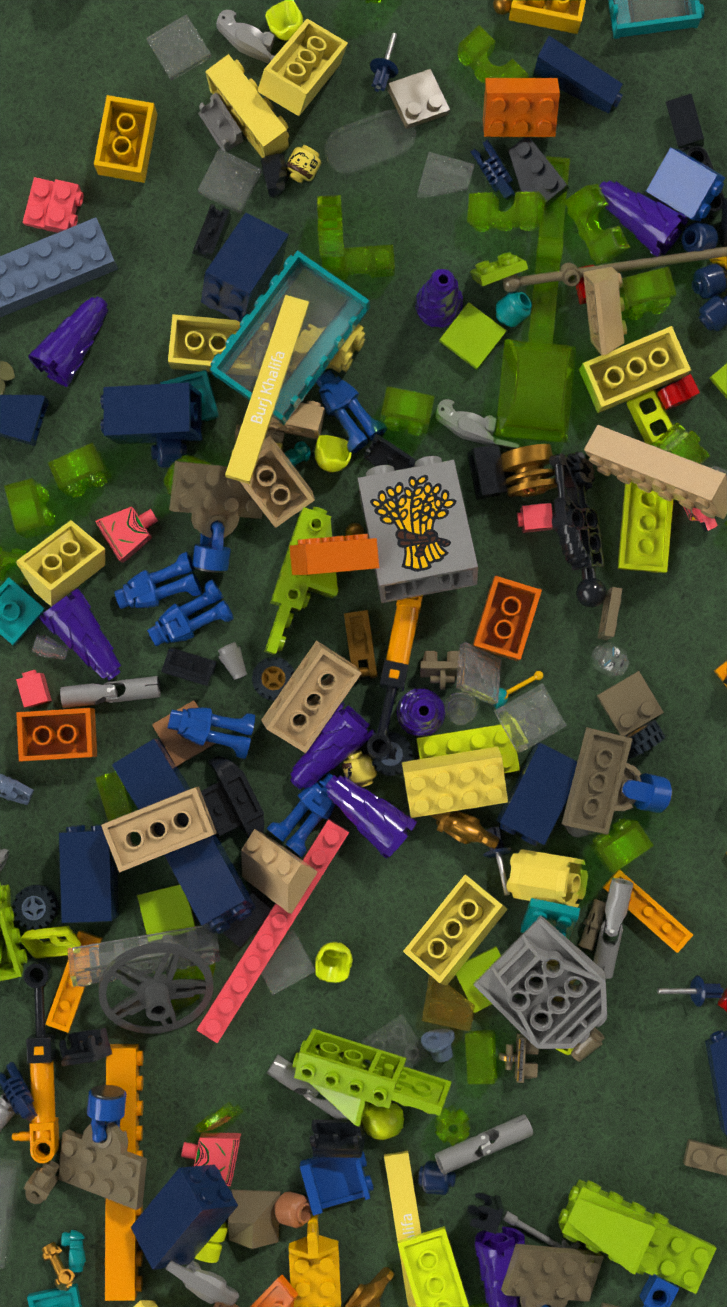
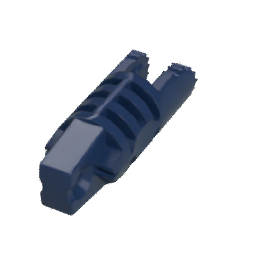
(494, 171)
(18, 1093)

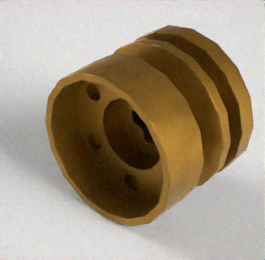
(528, 466)

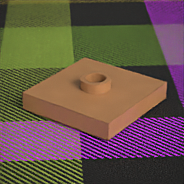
(178, 747)

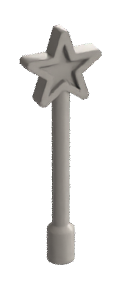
(513, 1220)

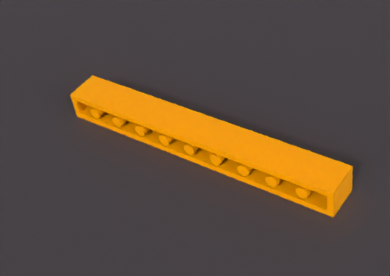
(120, 1242)

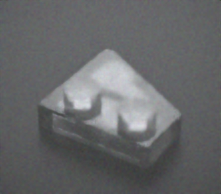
(444, 176)
(288, 965)

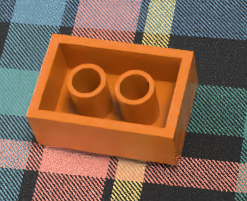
(520, 107)
(334, 554)
(507, 618)
(56, 734)

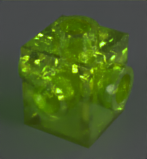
(452, 1117)

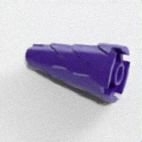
(648, 220)
(439, 299)
(64, 349)
(80, 631)
(412, 720)
(337, 741)
(373, 816)
(494, 1259)

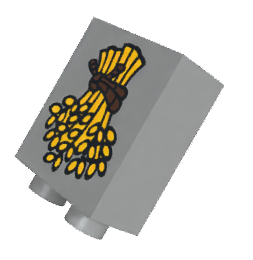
(418, 529)

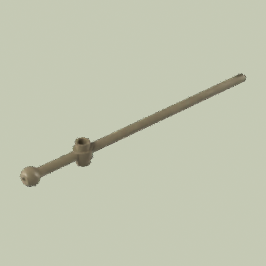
(571, 274)

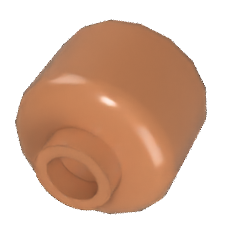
(292, 1209)

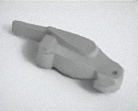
(246, 37)
(470, 425)
(204, 1284)

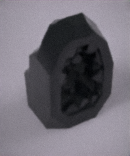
(275, 174)

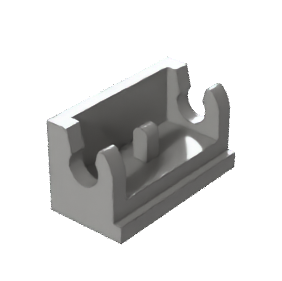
(220, 123)

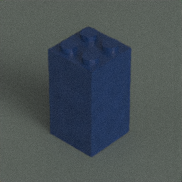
(244, 267)
(152, 413)
(151, 777)
(538, 794)
(87, 876)
(211, 884)
(184, 1216)

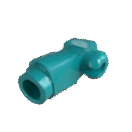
(299, 454)
(76, 1252)

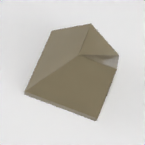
(254, 1219)

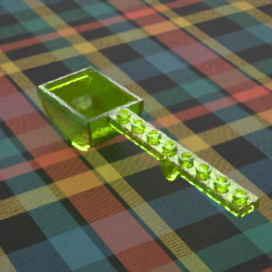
(536, 372)

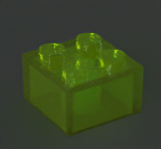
(647, 293)
(407, 410)
(80, 470)
(29, 508)
(621, 844)

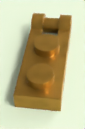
(360, 642)

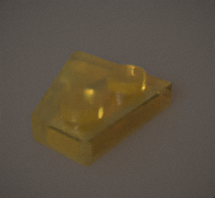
(447, 1006)

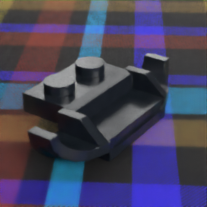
(232, 800)

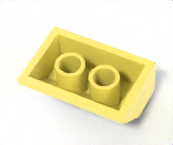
(62, 562)

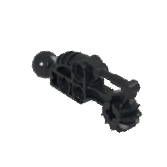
(578, 524)

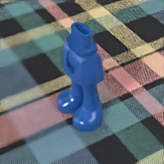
(336, 398)
(142, 588)
(176, 626)
(196, 724)
(311, 799)

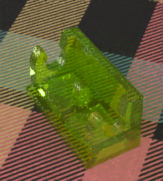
(113, 796)
(481, 1057)

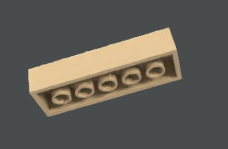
(659, 471)

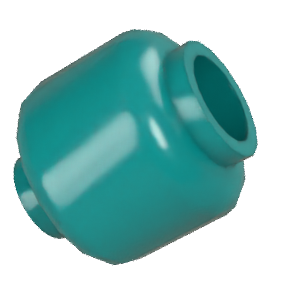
(513, 308)

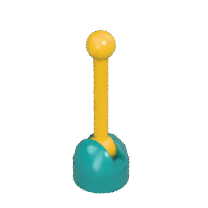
(503, 694)

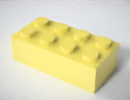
(302, 67)
(247, 107)
(198, 340)
(634, 369)
(455, 782)
(455, 930)

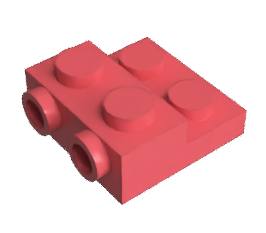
(53, 205)

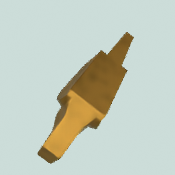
(464, 828)
(370, 1293)

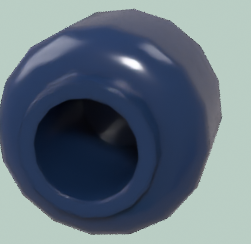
(699, 237)
(710, 281)
(714, 313)
(168, 451)
(434, 1181)

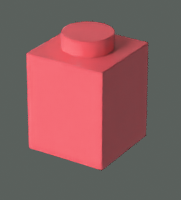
(535, 517)
(33, 689)

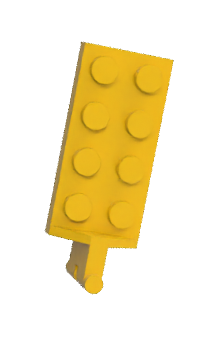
(315, 1269)

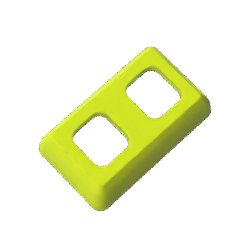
(643, 421)
(51, 948)

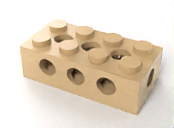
(319, 709)
(119, 830)

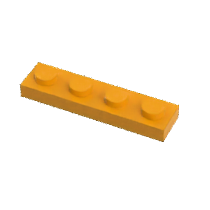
(654, 916)
(68, 997)

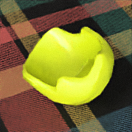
(284, 19)
(332, 453)
(333, 962)
(383, 1122)

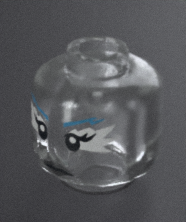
(610, 660)

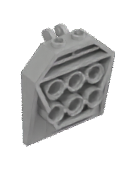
(566, 1021)

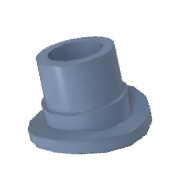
(439, 1044)

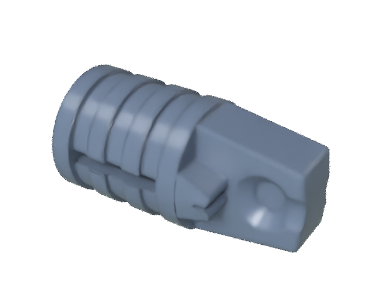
(14, 790)

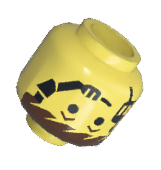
(303, 164)
(359, 769)

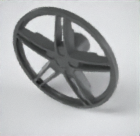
(156, 991)

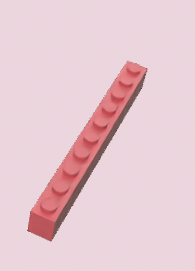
(268, 938)

